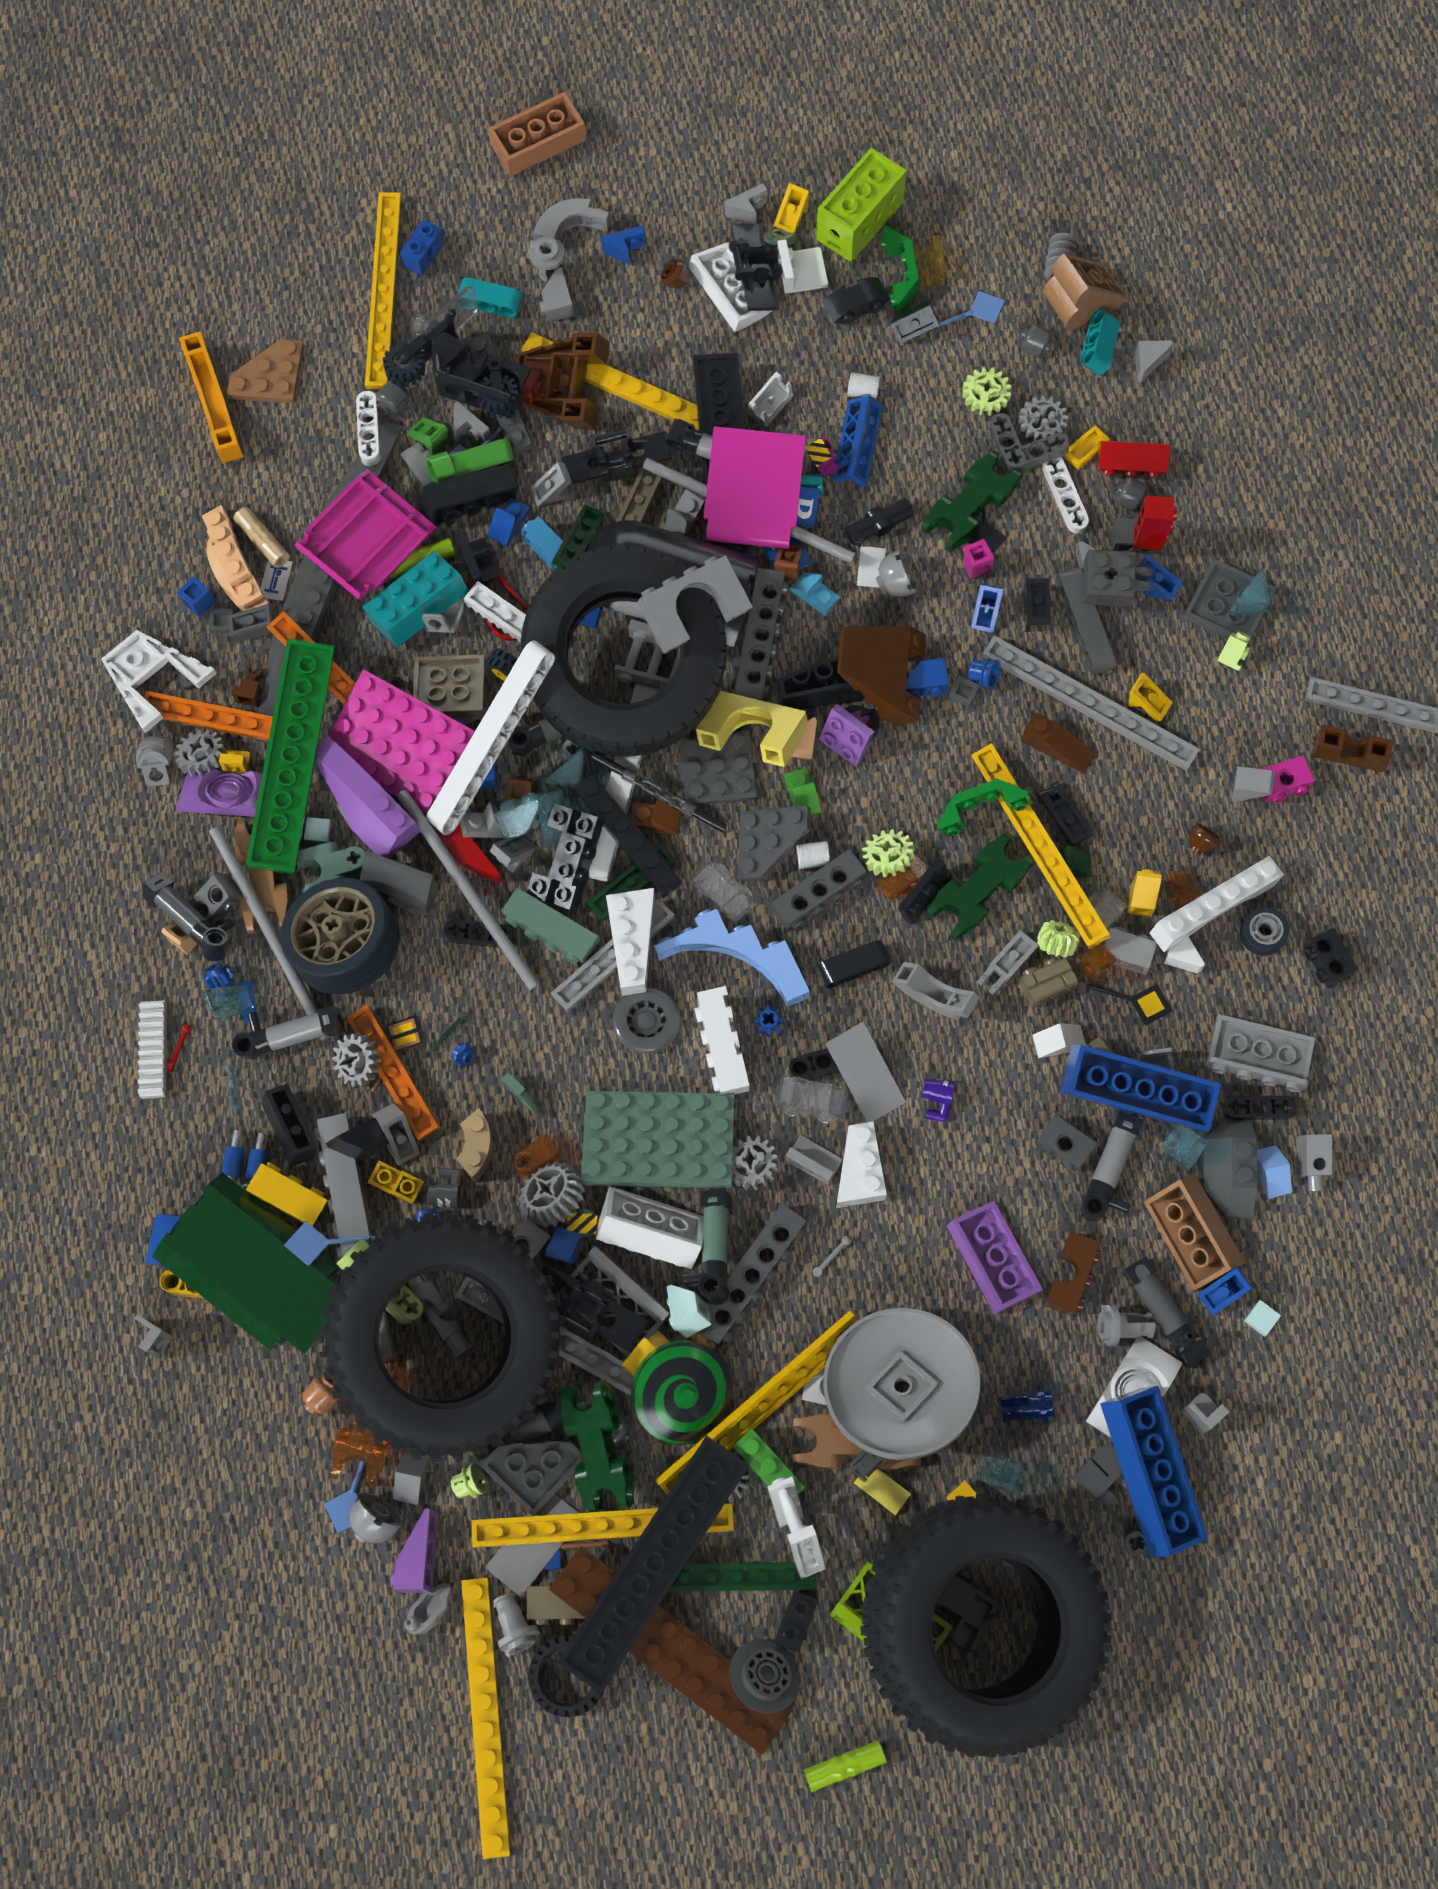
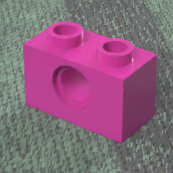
(1298, 775)

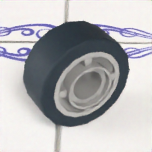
(1255, 940)

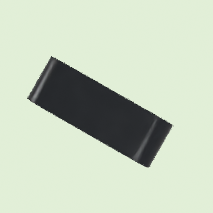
(854, 963)
(813, 1071)

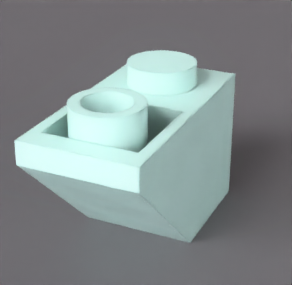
(687, 1311)

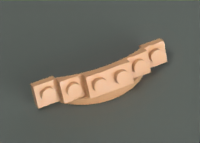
(229, 563)

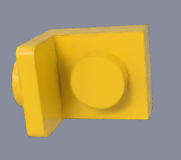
(235, 761)

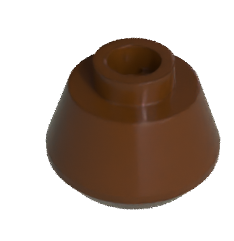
(675, 274)
(1203, 839)

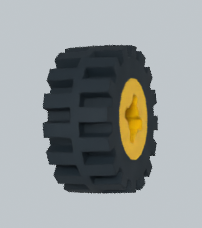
(500, 664)

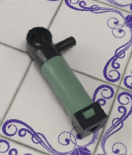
(716, 1208)

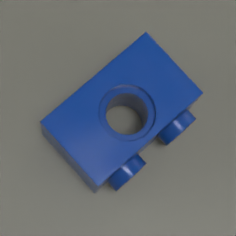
(422, 247)

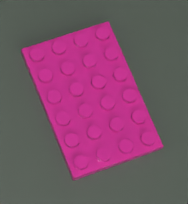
(400, 739)

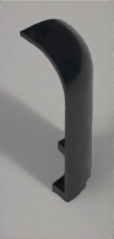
(680, 547)

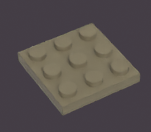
(451, 683)

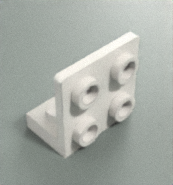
(801, 268)

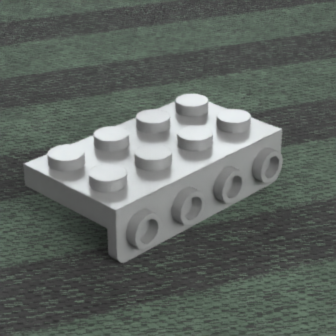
(1260, 1053)

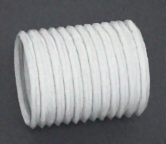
(863, 385)
(812, 855)

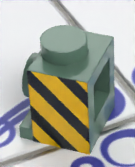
(583, 1223)

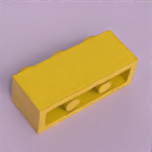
(286, 1194)

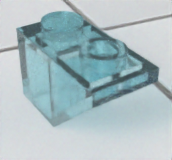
(519, 816)

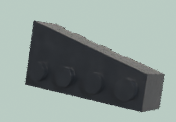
(467, 494)
(816, 686)

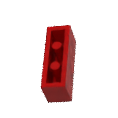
(1133, 458)
(1154, 522)

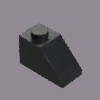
(360, 1141)

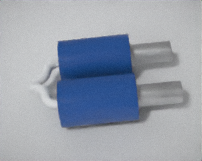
(234, 1156)

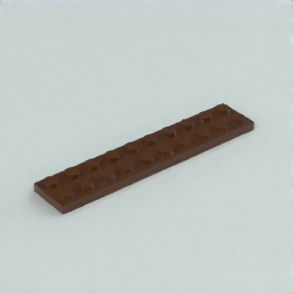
(674, 1655)

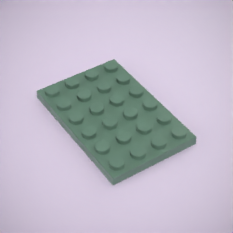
(658, 1139)

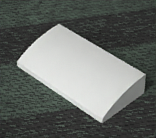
(715, 273)

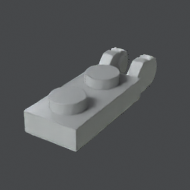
(1009, 960)

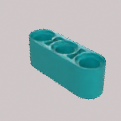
(494, 297)
(1100, 342)

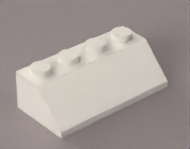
(650, 1228)

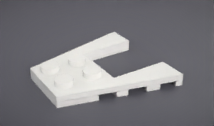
(137, 661)

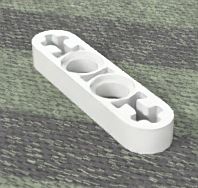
(368, 428)
(1061, 494)

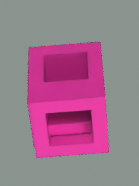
(977, 558)

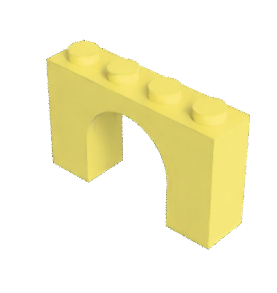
(733, 711)

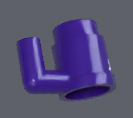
(939, 1092)

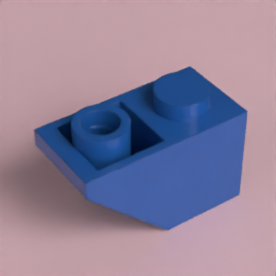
(928, 679)

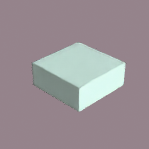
(317, 830)
(1262, 1318)

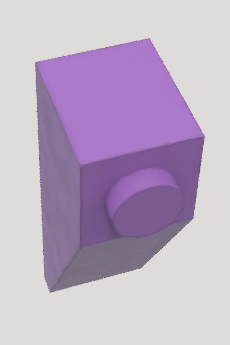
(417, 1559)

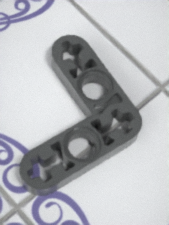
(1023, 453)

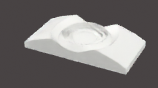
(1141, 1368)

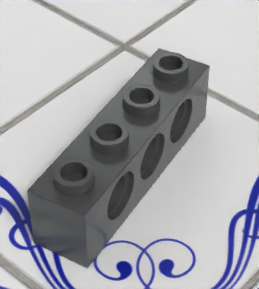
(844, 865)

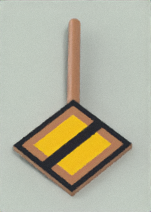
(403, 1036)

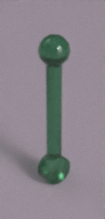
(435, 1045)

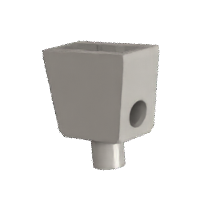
(1317, 1149)

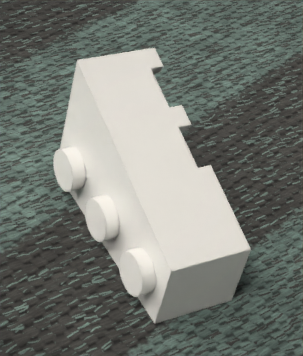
(861, 1168)

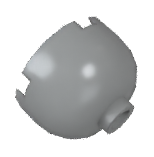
(896, 575)
(372, 1520)

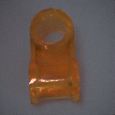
(537, 1154)

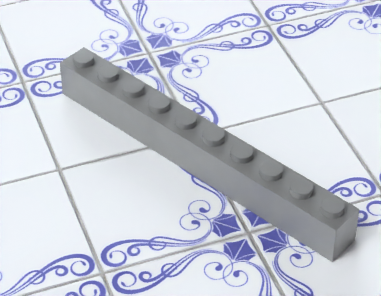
(348, 1203)

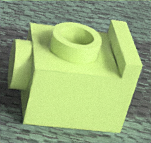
(1234, 650)

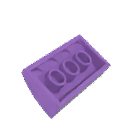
(994, 1257)

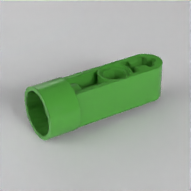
(444, 466)

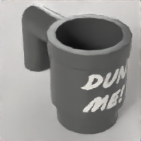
(446, 1194)

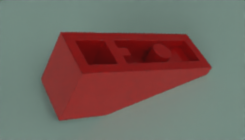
(469, 855)

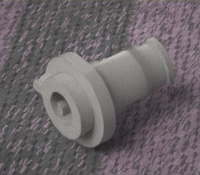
(546, 254)
(1118, 1325)
(516, 1632)

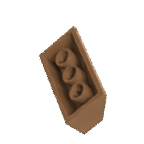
(1194, 1232)

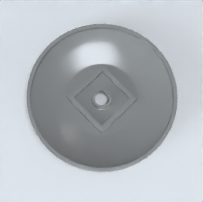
(897, 1348)

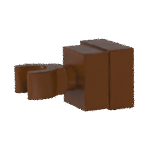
(249, 689)

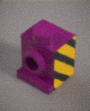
(823, 456)

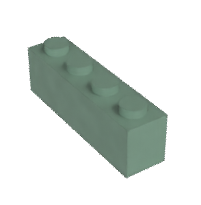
(549, 926)

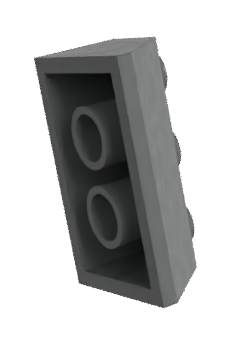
(400, 884)

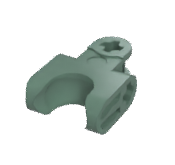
(332, 861)

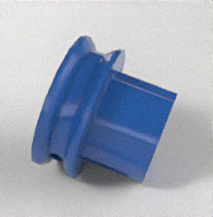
(984, 671)

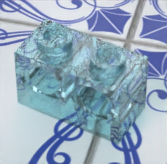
(1183, 1147)

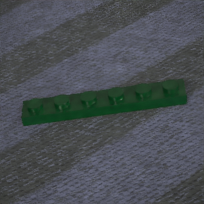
(742, 1578)

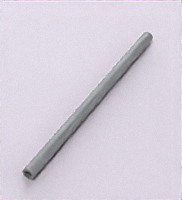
(701, 488)
(468, 890)
(263, 921)

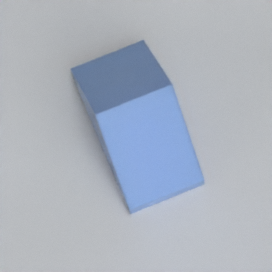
(1274, 1172)

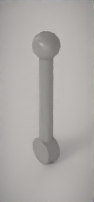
(817, 1271)

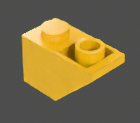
(1144, 893)

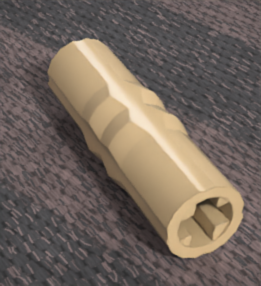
(261, 537)

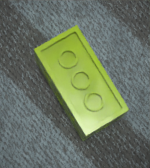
(861, 204)

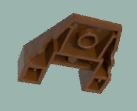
(563, 376)
(877, 666)

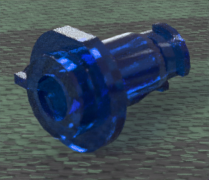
(1029, 1406)

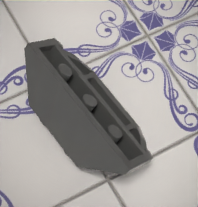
(1232, 1168)

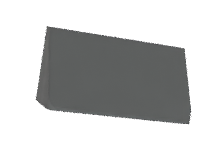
(251, 622)

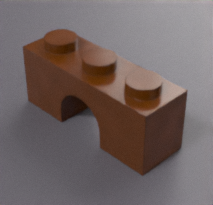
(1334, 746)
(1067, 1296)

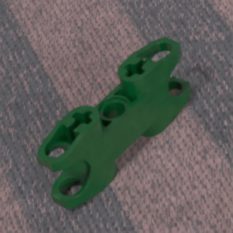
(961, 513)
(968, 898)
(600, 1464)

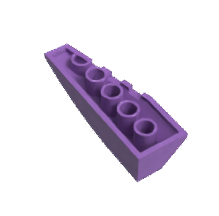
(366, 805)

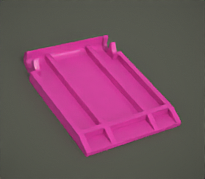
(753, 487)
(365, 535)

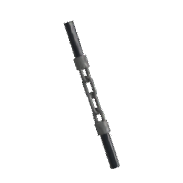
(630, 775)

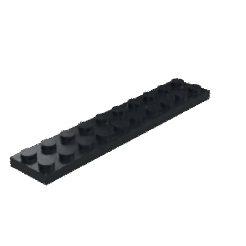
(719, 406)
(653, 1564)

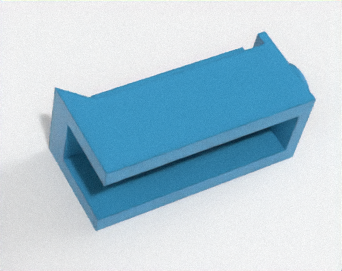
(542, 540)

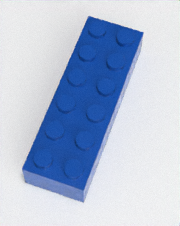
(1140, 1088)
(1154, 1472)

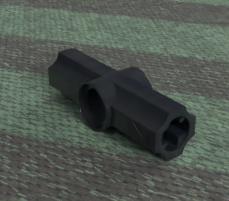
(879, 521)

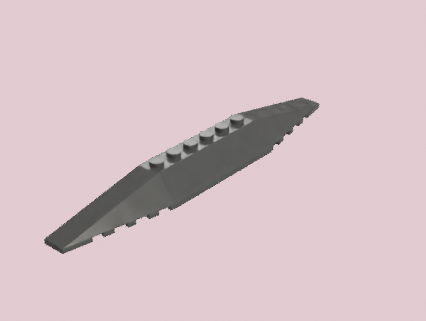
(313, 587)

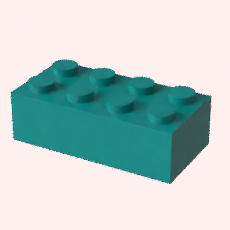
(422, 590)

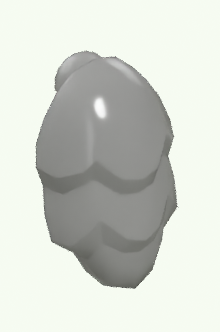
(428, 1609)

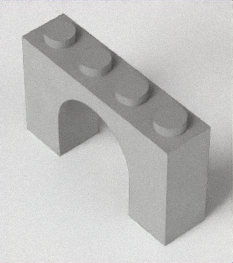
(715, 578)

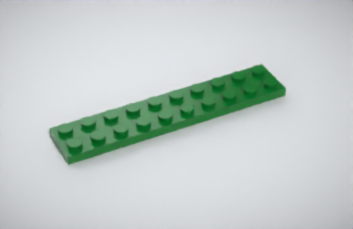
(290, 757)

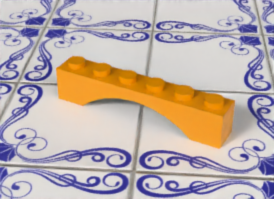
(211, 397)

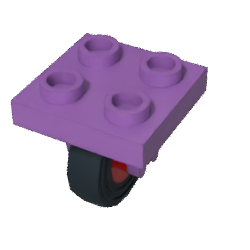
(850, 731)

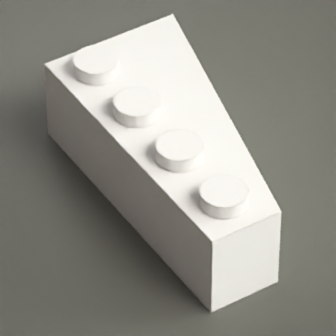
(631, 932)
(721, 1041)

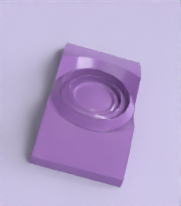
(220, 793)

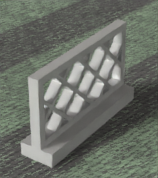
(624, 1282)

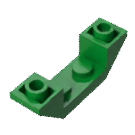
(899, 245)
(952, 818)

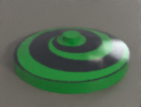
(681, 1392)

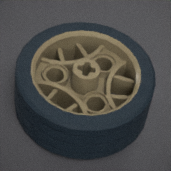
(324, 918)

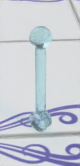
(233, 1108)

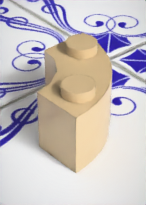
(477, 1147)

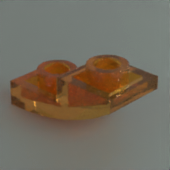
(900, 884)

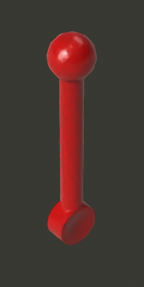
(185, 1030)

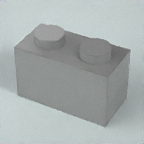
(1131, 950)

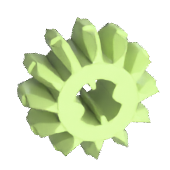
(1058, 938)

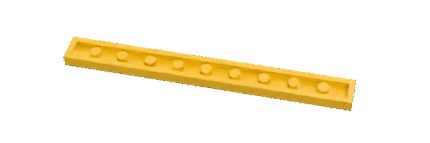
(383, 288)
(630, 388)
(1045, 854)
(767, 1398)
(575, 1527)
(485, 1719)

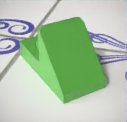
(430, 433)
(802, 790)

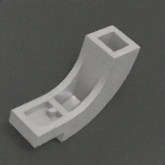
(568, 215)
(933, 993)

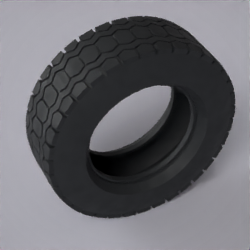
(641, 726)

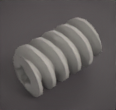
(1058, 245)

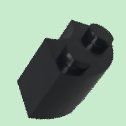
(858, 300)

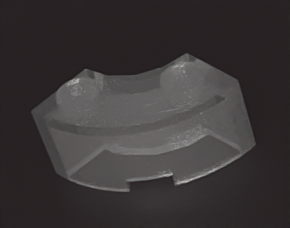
(715, 884)
(811, 1099)

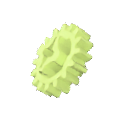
(986, 391)
(888, 853)

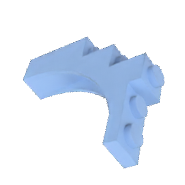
(773, 962)

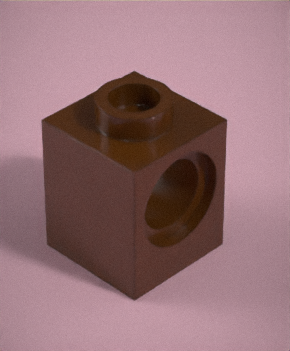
(520, 786)

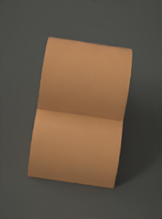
(1081, 289)

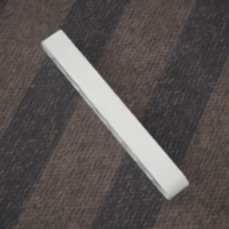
(490, 737)
(622, 794)

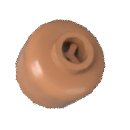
(319, 1396)

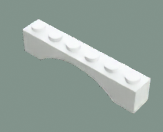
(1207, 907)

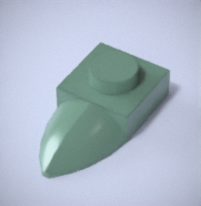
(777, 234)
(517, 1087)

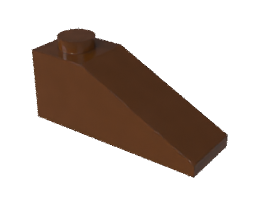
(1057, 743)

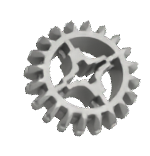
(537, 1199)

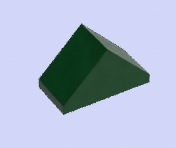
(1077, 861)

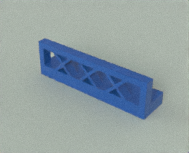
(862, 438)

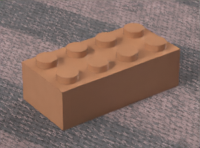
(537, 134)

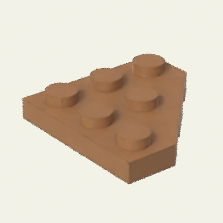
(270, 375)

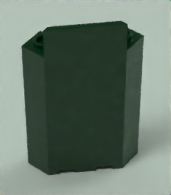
(238, 1262)

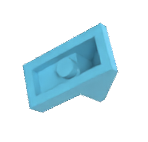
(812, 591)

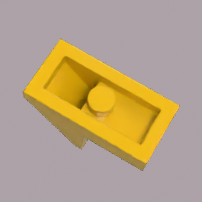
(792, 207)
(1149, 697)
(642, 1350)

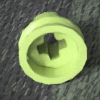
(468, 1482)

